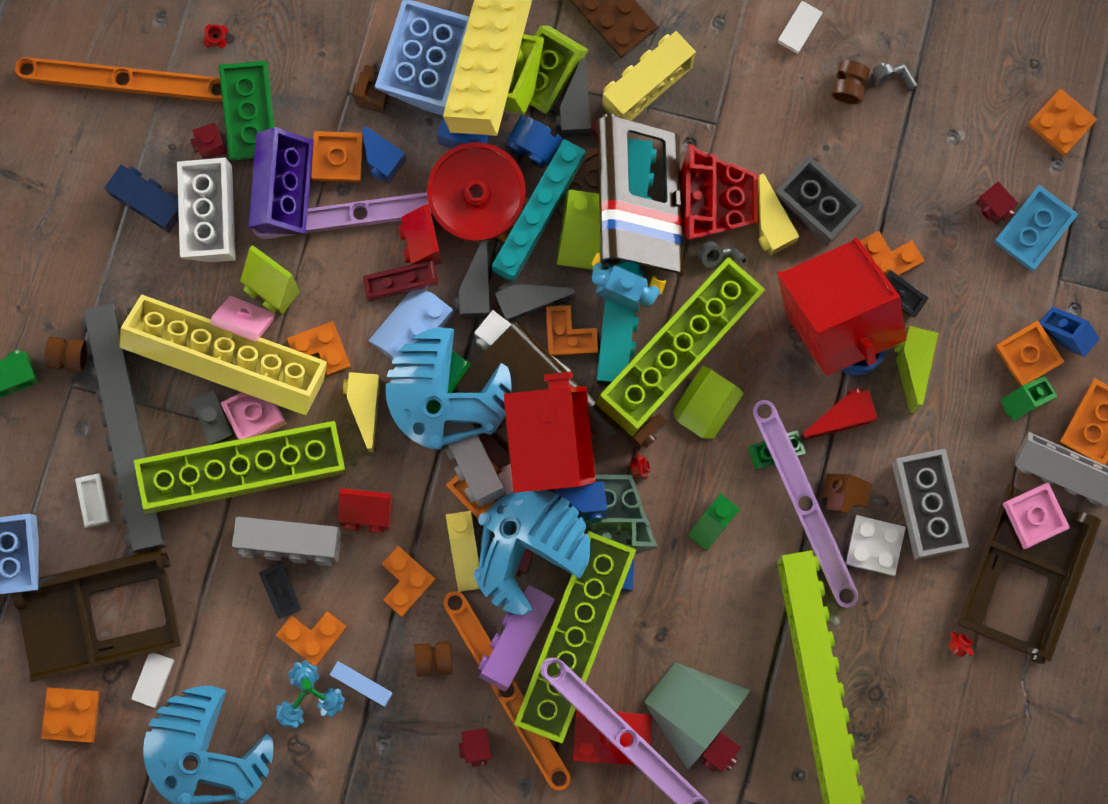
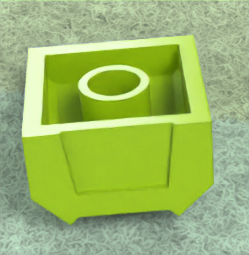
(707, 403)

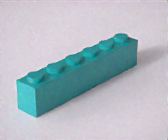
(538, 211)

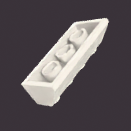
(206, 210)

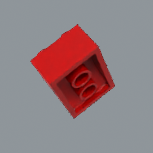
(594, 747)

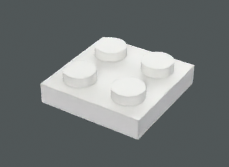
(875, 545)

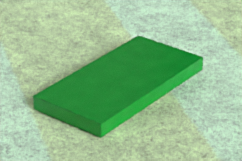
(245, 106)

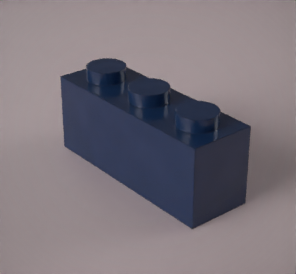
(144, 197)

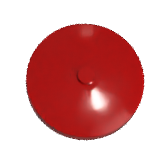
(476, 191)

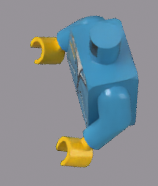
(624, 287)

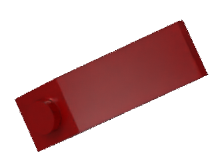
(850, 412)

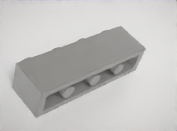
(473, 466)
(1064, 468)

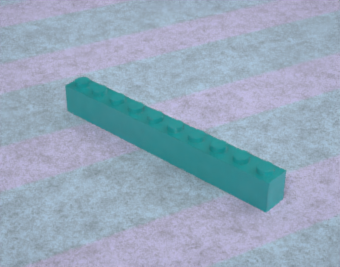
(619, 321)

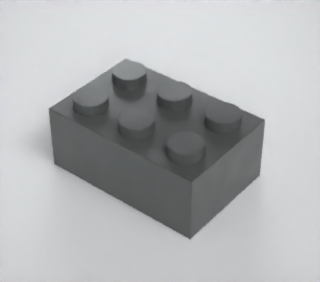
(818, 201)

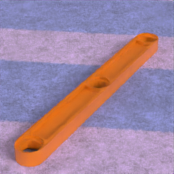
(105, 77)
(479, 645)

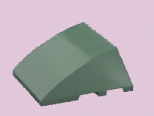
(625, 515)
(692, 709)

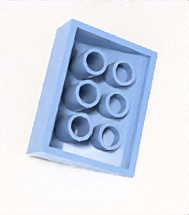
(422, 55)
(19, 553)

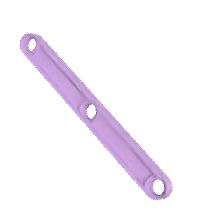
(341, 215)
(813, 519)
(613, 726)

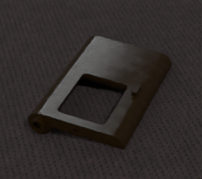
(527, 367)
(1058, 558)
(61, 624)

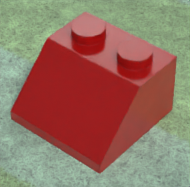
(420, 236)
(365, 510)

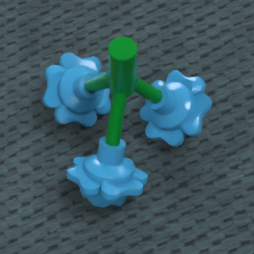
(303, 677)

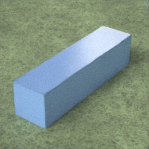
(361, 684)

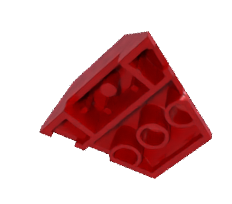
(715, 195)

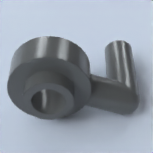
(884, 72)
(717, 253)

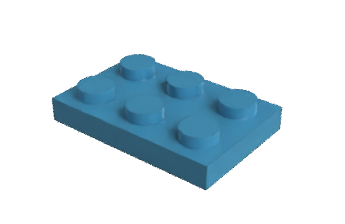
(1035, 228)

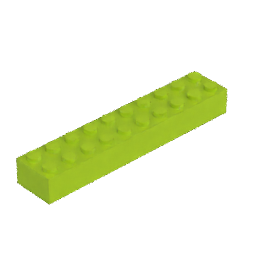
(819, 680)

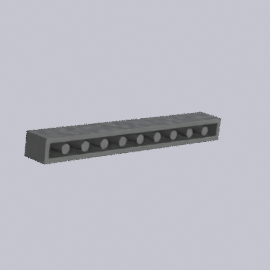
(123, 423)

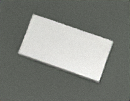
(799, 27)
(92, 500)
(152, 679)

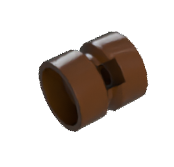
(851, 77)
(61, 354)
(433, 659)

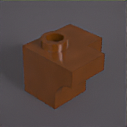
(366, 94)
(646, 434)
(845, 492)

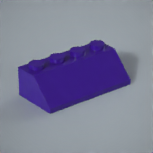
(280, 182)

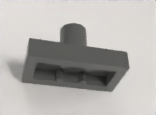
(212, 418)

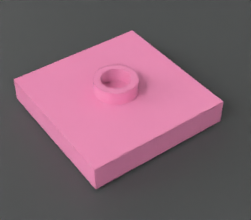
(242, 318)
(252, 415)
(1036, 515)

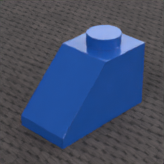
(382, 156)
(1070, 331)
(587, 499)

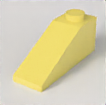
(775, 227)
(363, 398)
(463, 549)

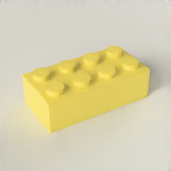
(649, 78)

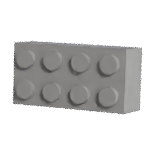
(930, 504)
(287, 540)

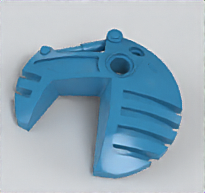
(423, 378)
(543, 527)
(185, 734)

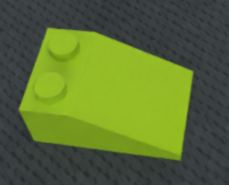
(556, 67)
(524, 74)
(579, 230)
(268, 281)
(915, 363)

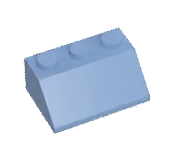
(414, 315)

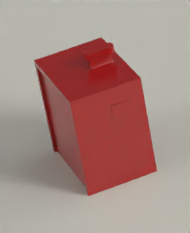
(842, 307)
(550, 436)

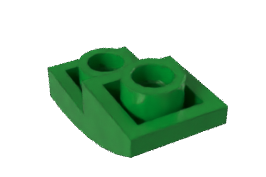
(762, 457)

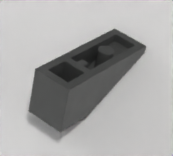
(574, 109)
(474, 290)
(525, 300)

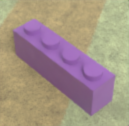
(515, 640)

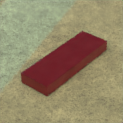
(400, 280)

